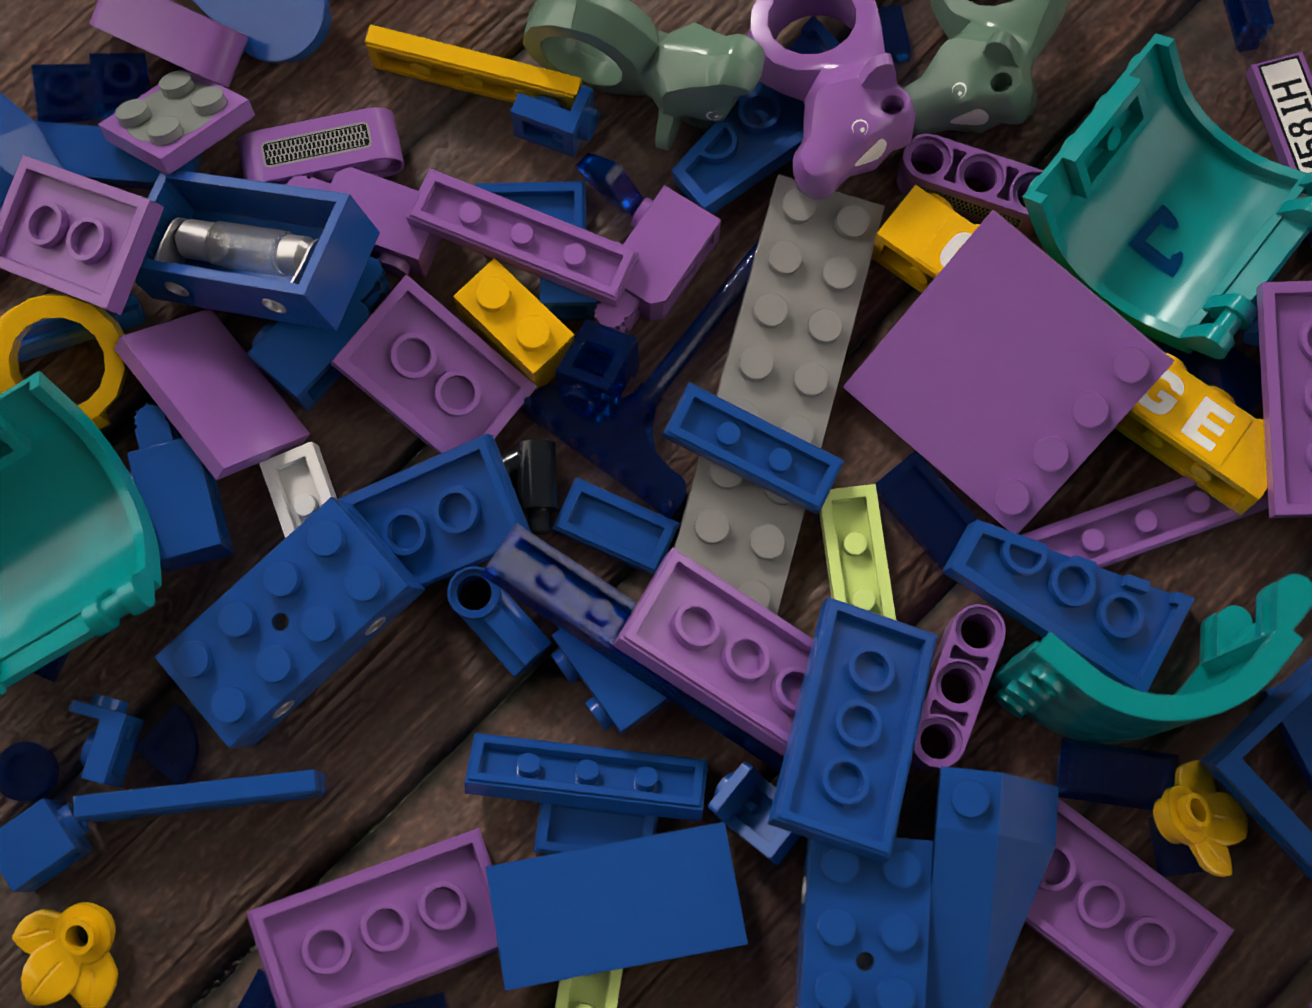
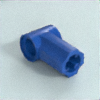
(499, 624)

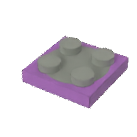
(176, 120)

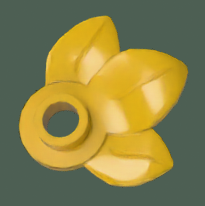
(1201, 818)
(62, 961)

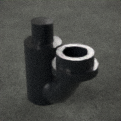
(536, 475)

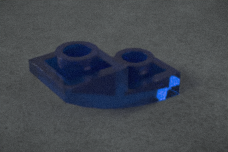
(88, 90)

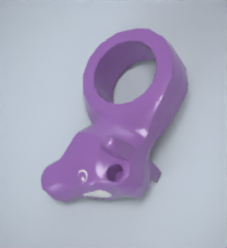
(849, 92)

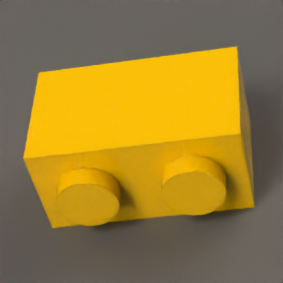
(514, 322)

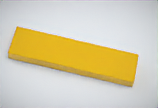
(466, 68)

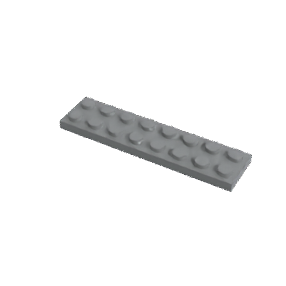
(785, 371)

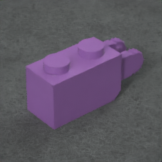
(386, 203)
(672, 246)

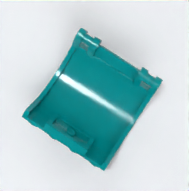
(1155, 148)
(70, 531)
(1234, 663)

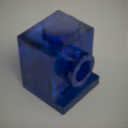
(597, 368)

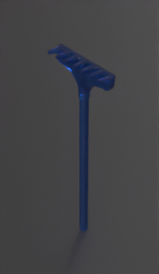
(624, 440)

